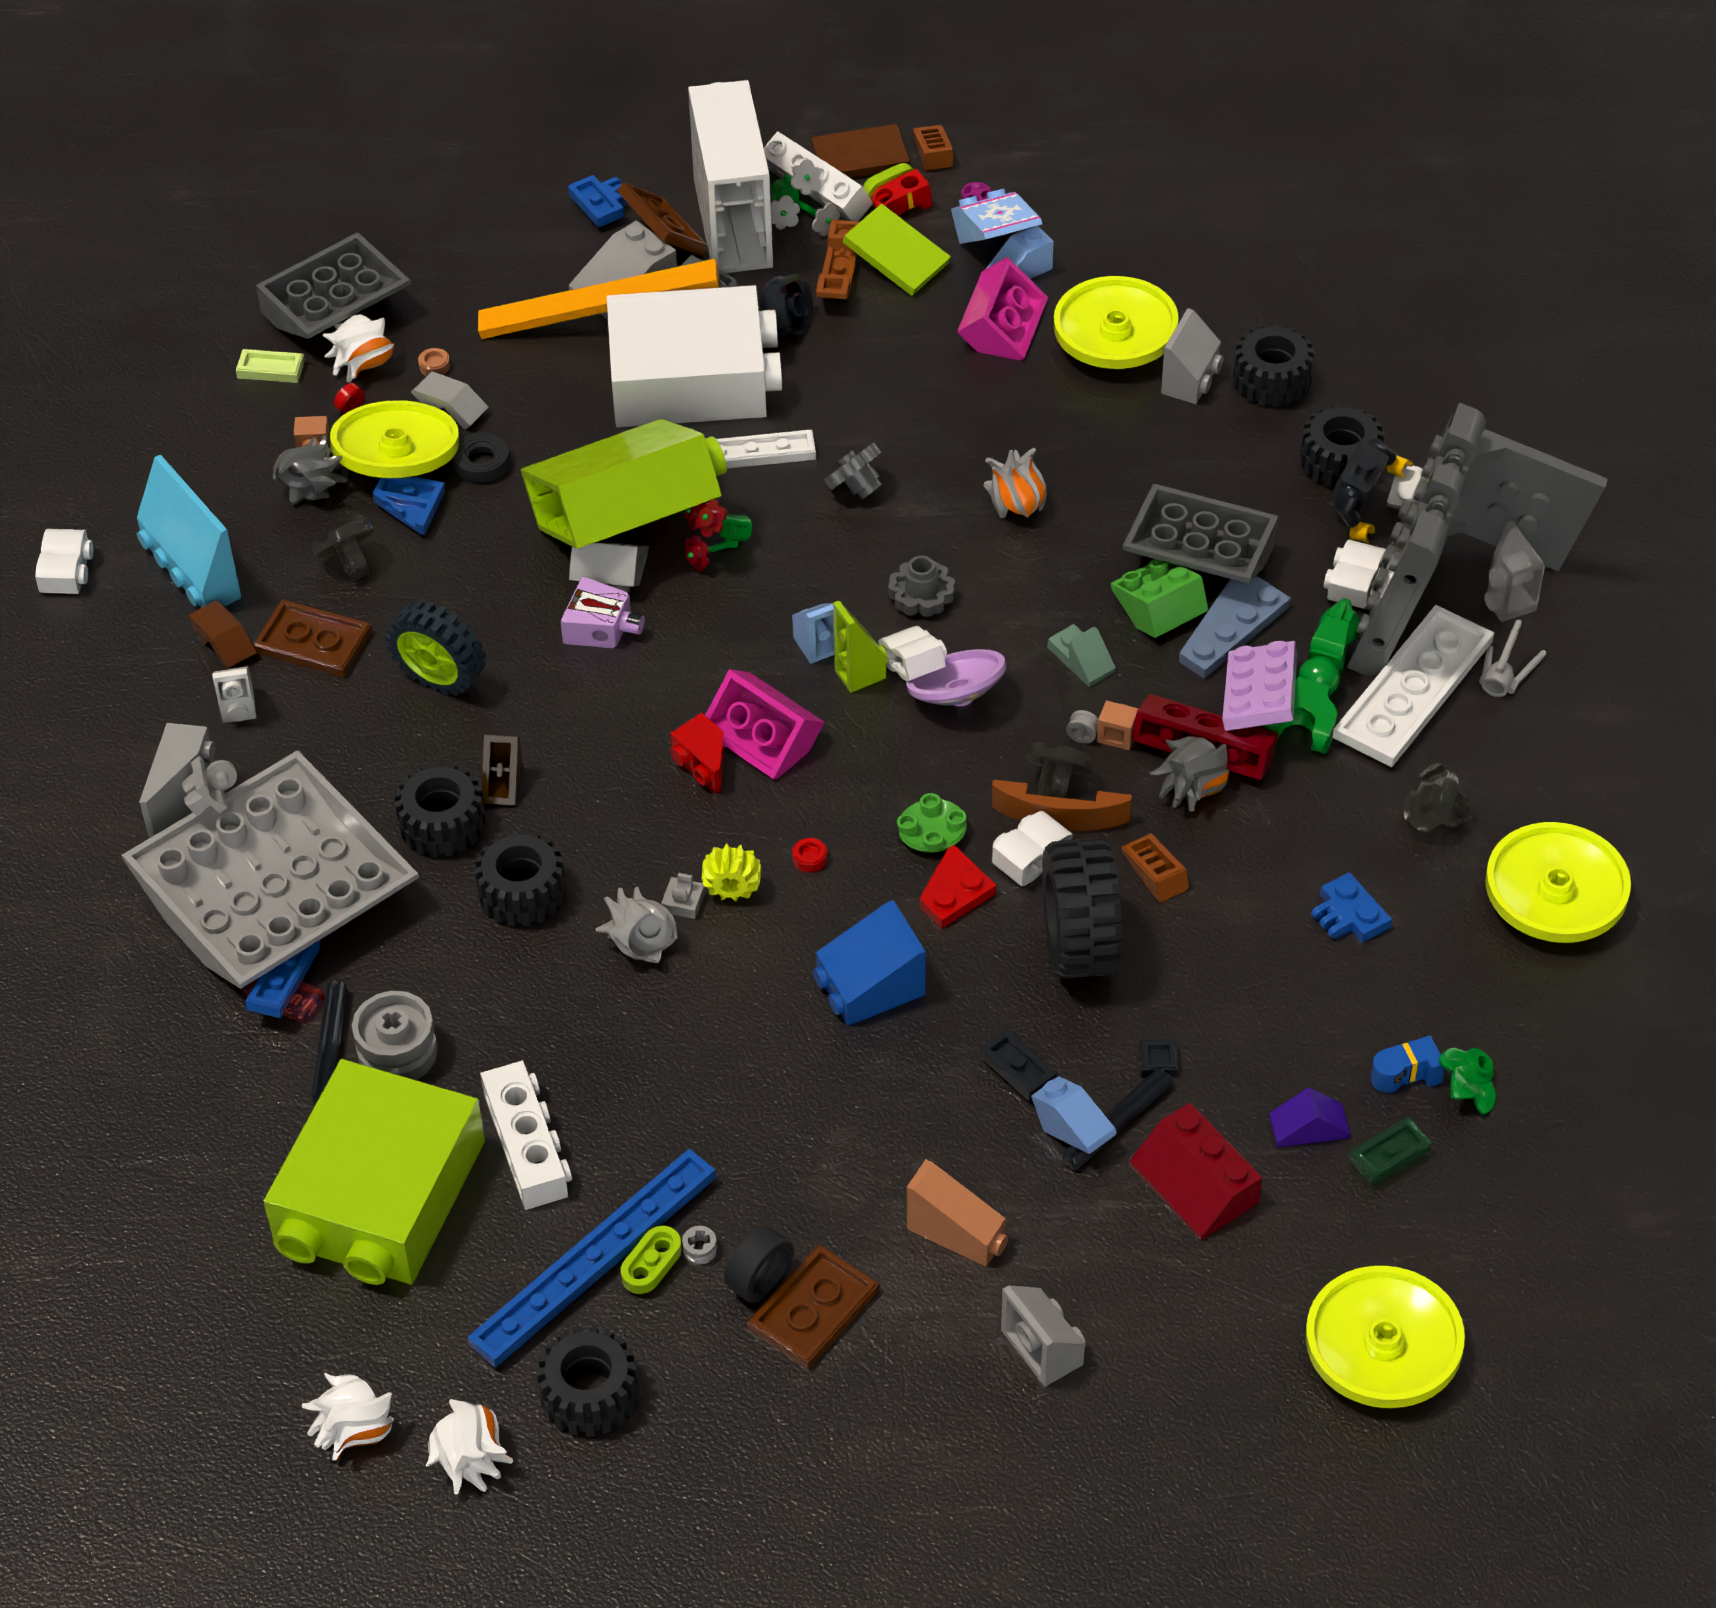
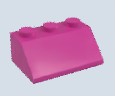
(1003, 312)
(762, 723)

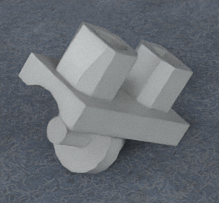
(207, 786)

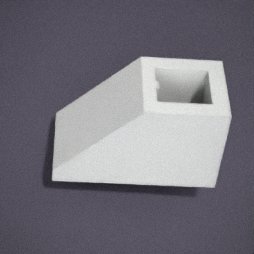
(235, 694)

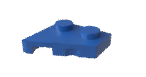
(410, 500)

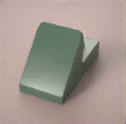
(1083, 653)

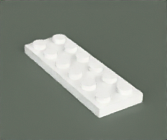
(1413, 685)

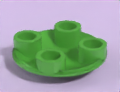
(932, 824)

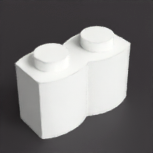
(63, 561)
(1354, 572)
(914, 653)
(1021, 850)

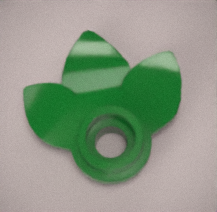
(1470, 1076)

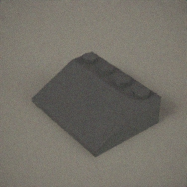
(329, 287)
(1203, 534)

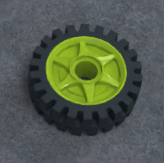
(435, 648)

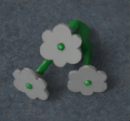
(785, 200)

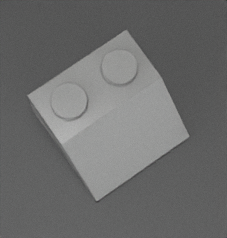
(1190, 359)
(609, 563)
(1041, 1333)

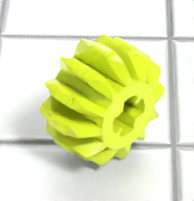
(731, 872)

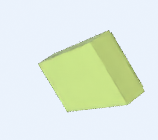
(270, 366)

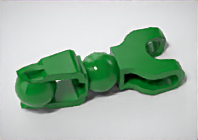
(1322, 674)

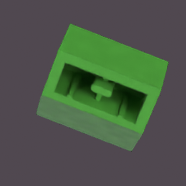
(1161, 596)

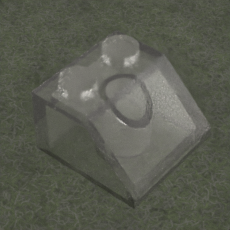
(1514, 576)

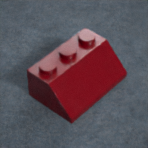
(1197, 1172)

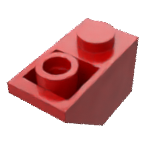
(701, 750)

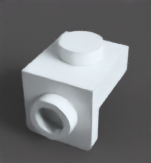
(1404, 488)

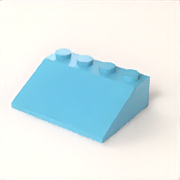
(186, 538)

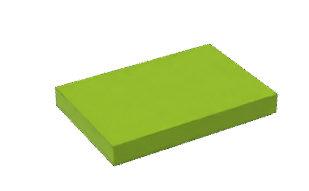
(896, 249)

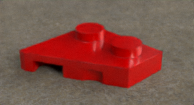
(955, 888)

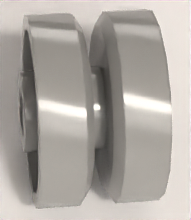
(395, 1034)

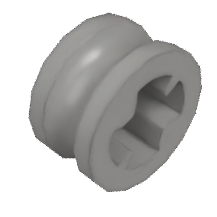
(1082, 726)
(709, 1250)

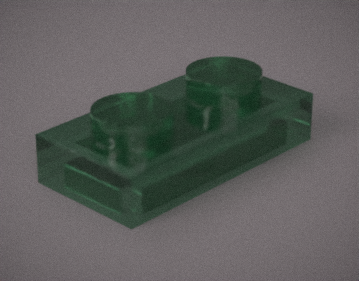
(1389, 1150)

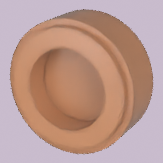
(434, 360)

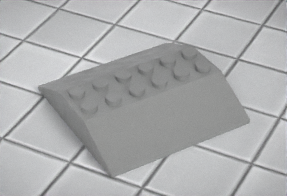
(267, 871)

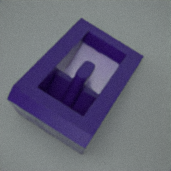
(1309, 1119)

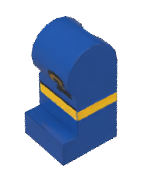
(1407, 1064)

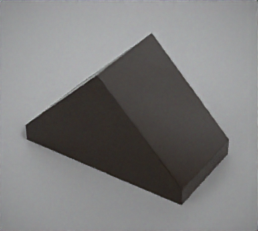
(501, 769)

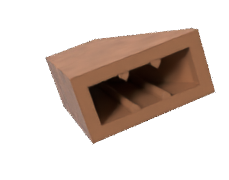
(953, 1216)

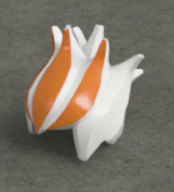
(359, 345)
(349, 1415)
(467, 1444)

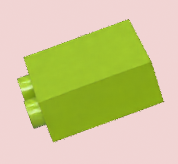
(623, 482)
(374, 1173)

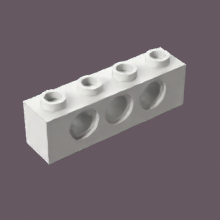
(835, 187)
(535, 1182)

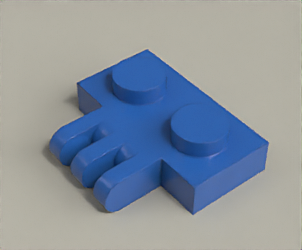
(598, 200)
(1350, 909)

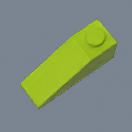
(856, 653)

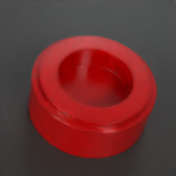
(349, 398)
(809, 855)

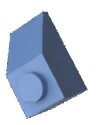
(1072, 1115)

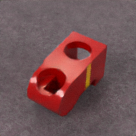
(904, 193)

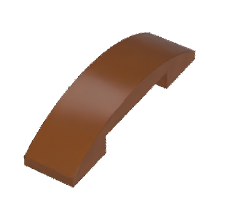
(839, 263)
(1073, 814)

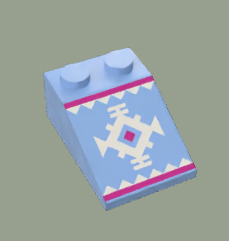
(993, 216)

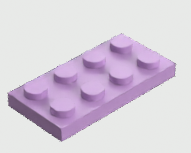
(1260, 685)

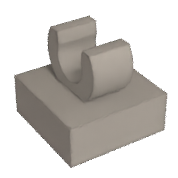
(683, 896)

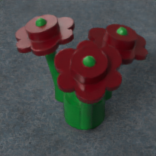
(713, 519)

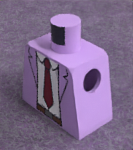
(599, 616)

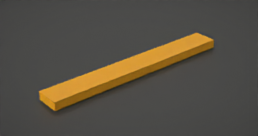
(592, 299)

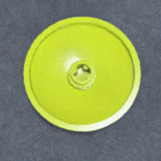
(1115, 322)
(394, 439)
(1558, 882)
(1385, 1336)

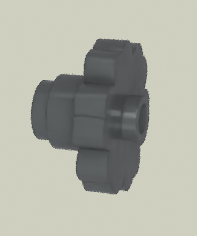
(857, 472)
(921, 587)

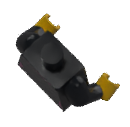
(1359, 480)

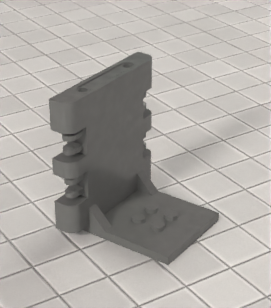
(1471, 488)

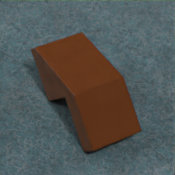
(224, 633)

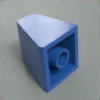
(872, 966)

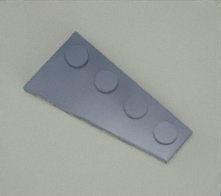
(1232, 622)

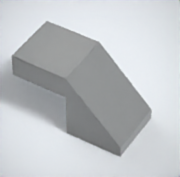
(451, 394)

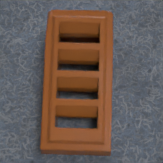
(933, 147)
(1159, 869)

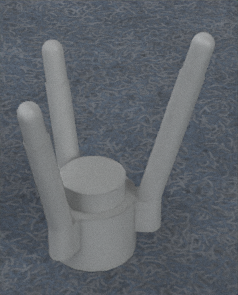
(1499, 677)

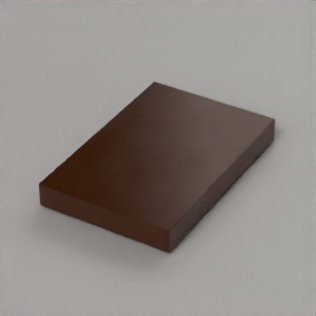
(862, 150)
(663, 219)
(312, 638)
(813, 1306)

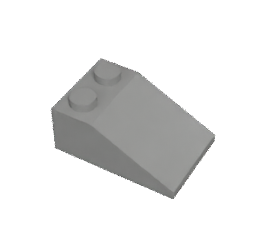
(626, 255)
(163, 793)

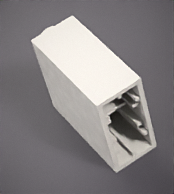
(731, 176)
(691, 355)

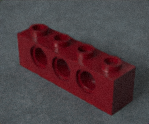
(1248, 749)

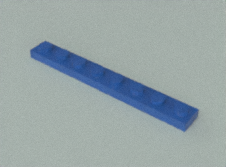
(591, 1258)

